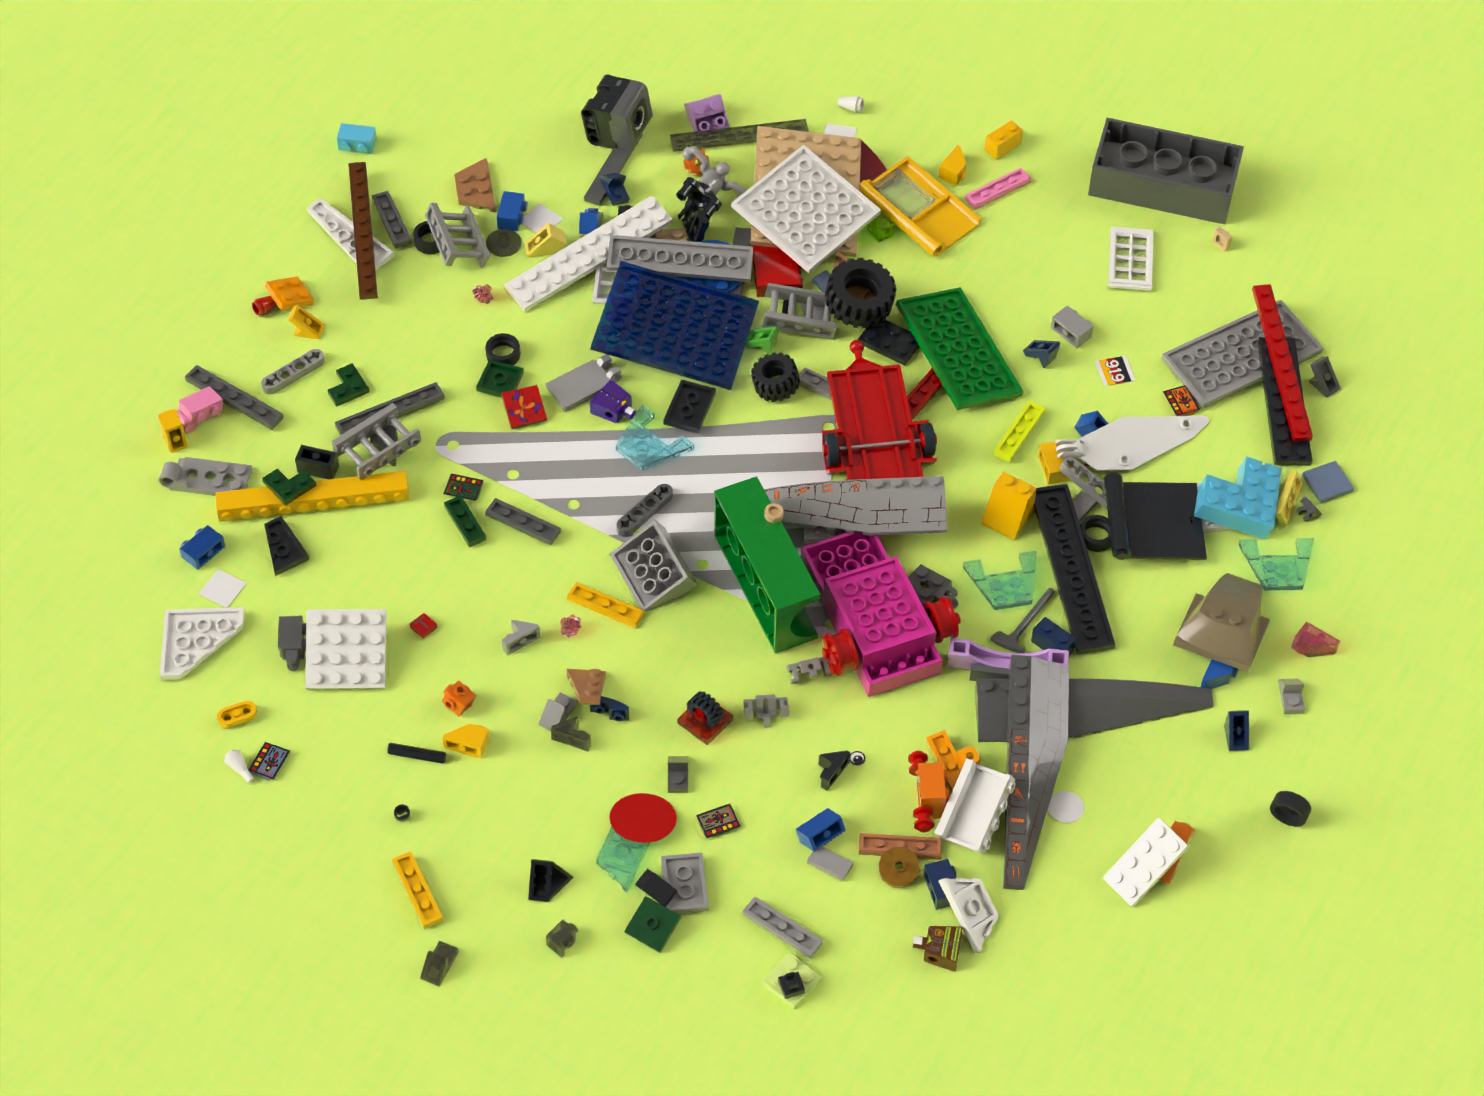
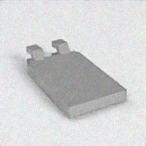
(582, 382)

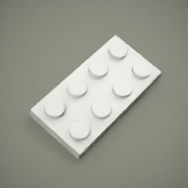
(1145, 862)

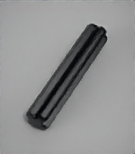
(416, 753)

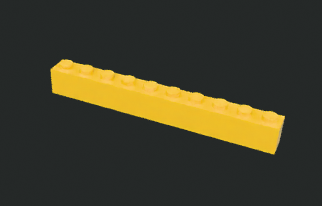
(325, 495)

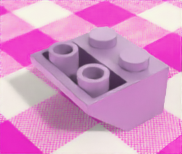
(707, 113)

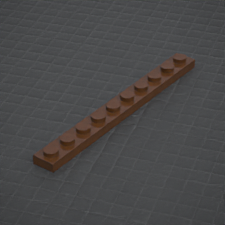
(363, 231)

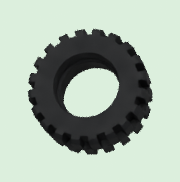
(863, 274)

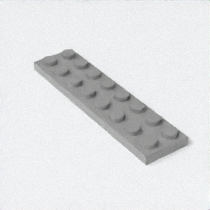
(682, 257)

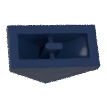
(1237, 730)

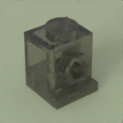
(561, 937)

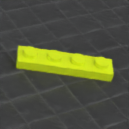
(1019, 431)

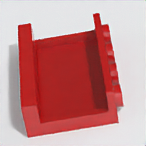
(774, 267)

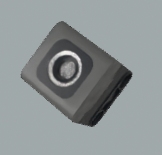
(617, 113)

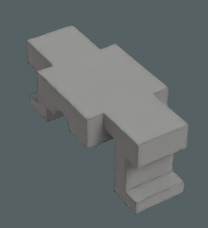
(803, 666)
(766, 707)

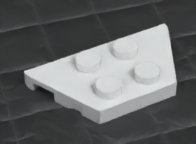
(971, 908)

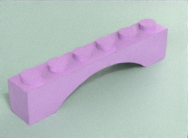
(966, 652)

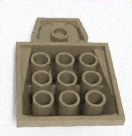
(1225, 623)

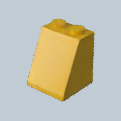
(1009, 506)

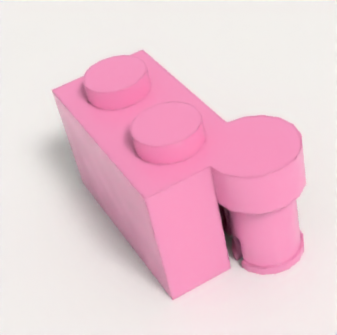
(199, 408)

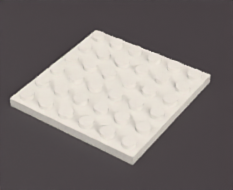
(806, 208)

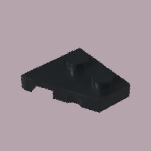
(696, 226)

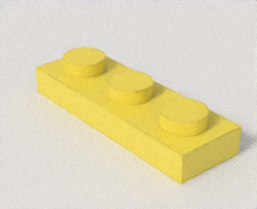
(1288, 498)

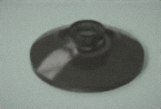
(503, 242)

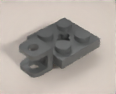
(937, 586)

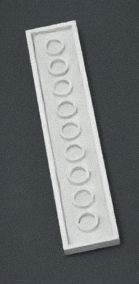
(585, 254)

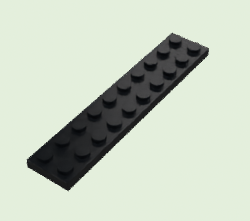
(1072, 569)

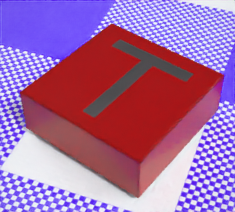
(423, 625)

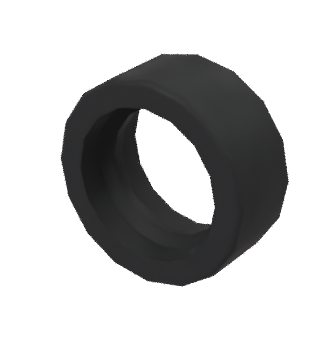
(423, 246)
(500, 340)
(1096, 521)
(1282, 808)

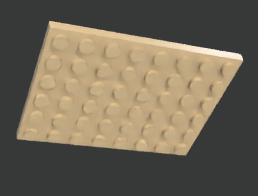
(838, 152)

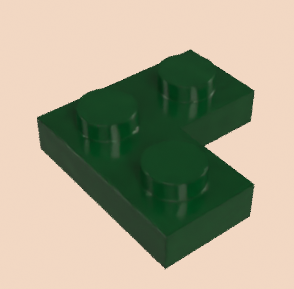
(351, 387)
(288, 489)

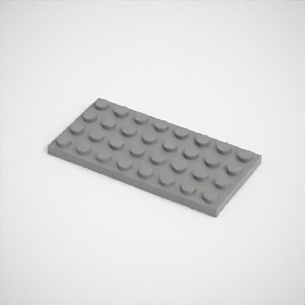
(1229, 356)

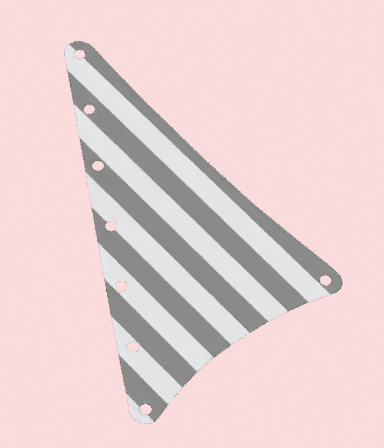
(607, 485)

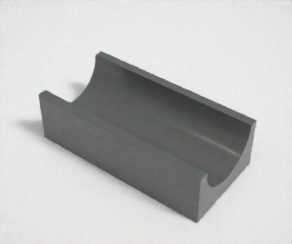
(1165, 170)

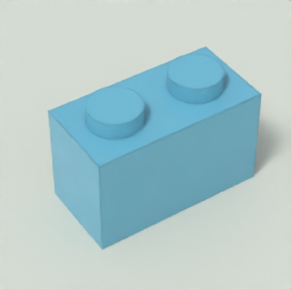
(356, 138)

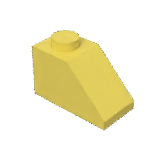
(545, 241)

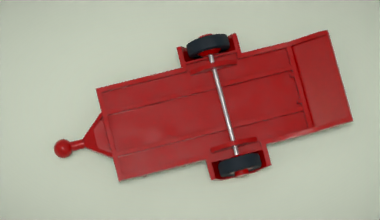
(874, 424)

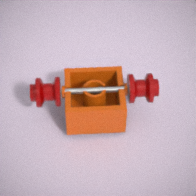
(931, 790)

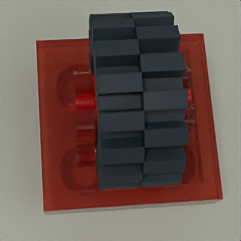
(704, 717)

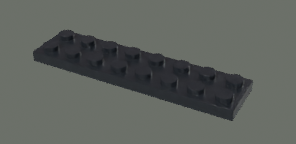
(1283, 448)

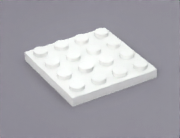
(346, 649)

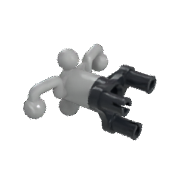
(703, 192)

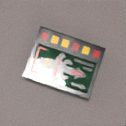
(465, 486)

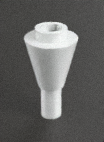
(236, 761)

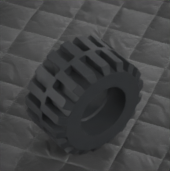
(772, 366)

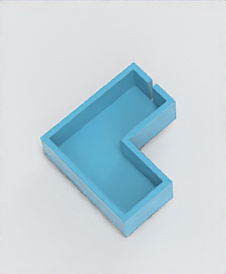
(1242, 506)

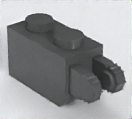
(291, 640)

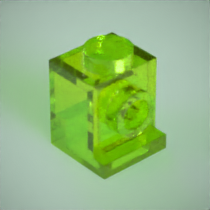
(881, 228)

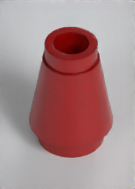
(263, 305)

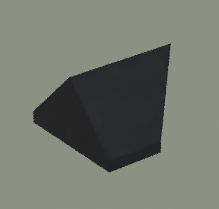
(546, 880)

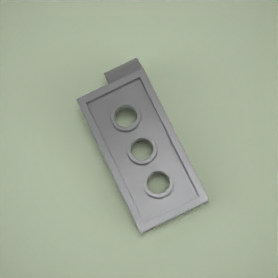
(176, 476)

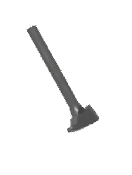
(1010, 641)

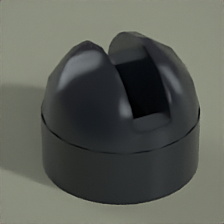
(400, 809)

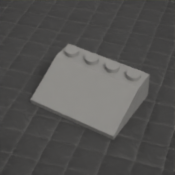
(653, 567)

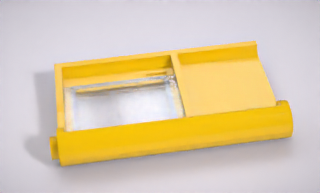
(920, 206)

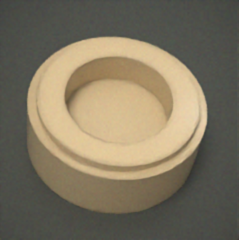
(774, 513)

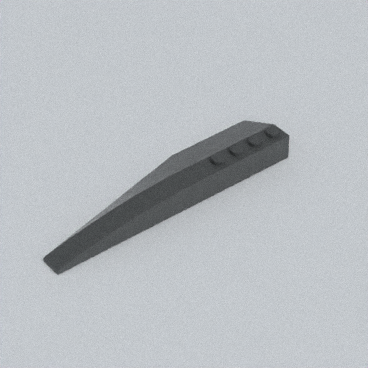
(1094, 704)

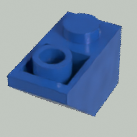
(589, 220)

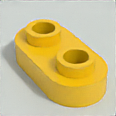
(237, 714)

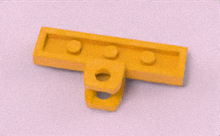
(952, 761)

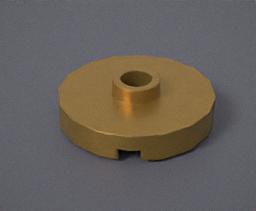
(899, 877)

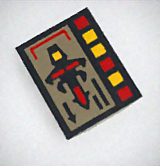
(717, 820)

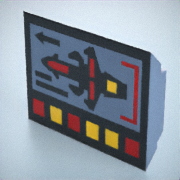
(268, 761)

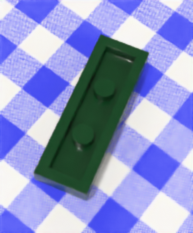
(465, 521)

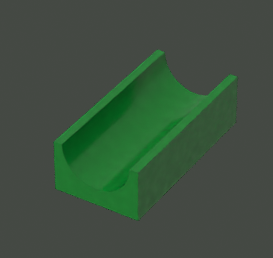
(765, 564)

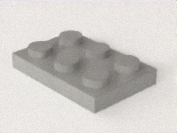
(687, 876)

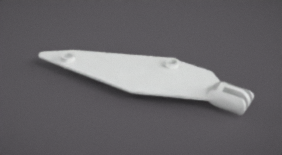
(1131, 441)

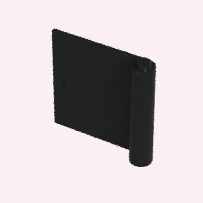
(1153, 520)

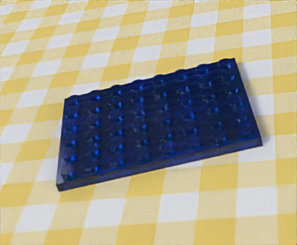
(675, 325)

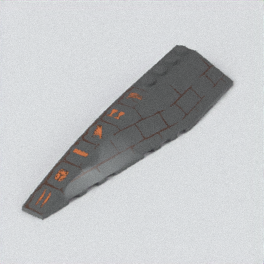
(1034, 755)

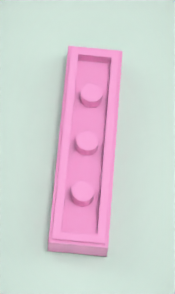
(997, 188)

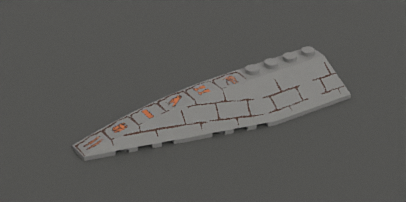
(866, 505)

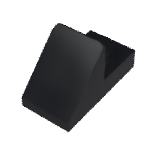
(833, 766)
(656, 887)

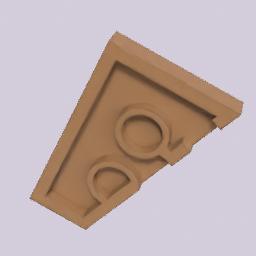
(587, 684)

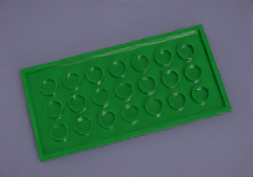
(959, 348)

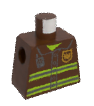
(941, 946)

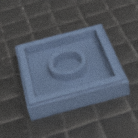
(1328, 482)

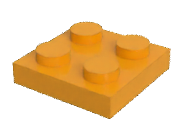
(289, 292)

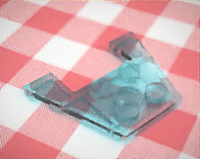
(645, 448)
(1279, 571)
(1005, 588)

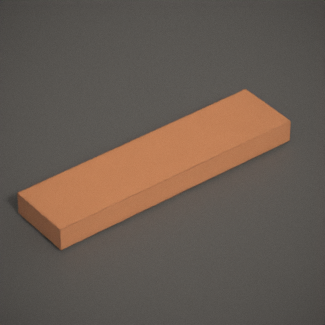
(921, 846)

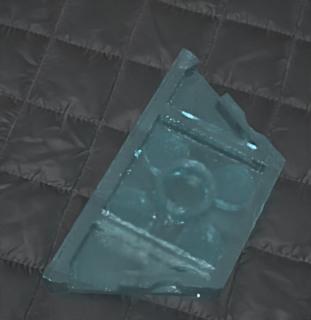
(621, 858)

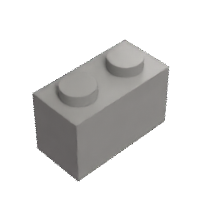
(1072, 326)

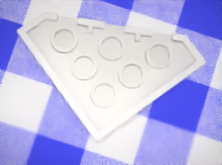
(194, 636)

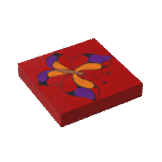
(524, 406)

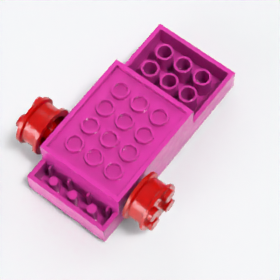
(876, 614)

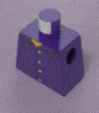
(612, 403)

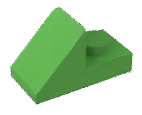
(764, 338)

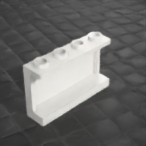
(975, 807)

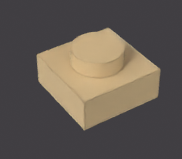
(1222, 239)

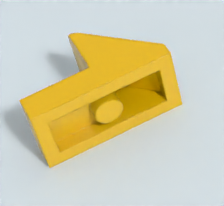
(306, 324)

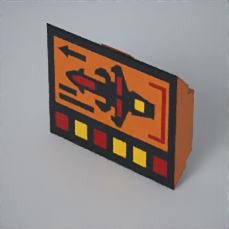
(1181, 401)

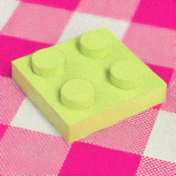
(792, 964)

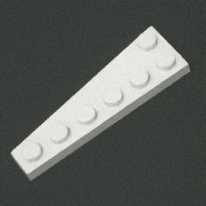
(342, 232)

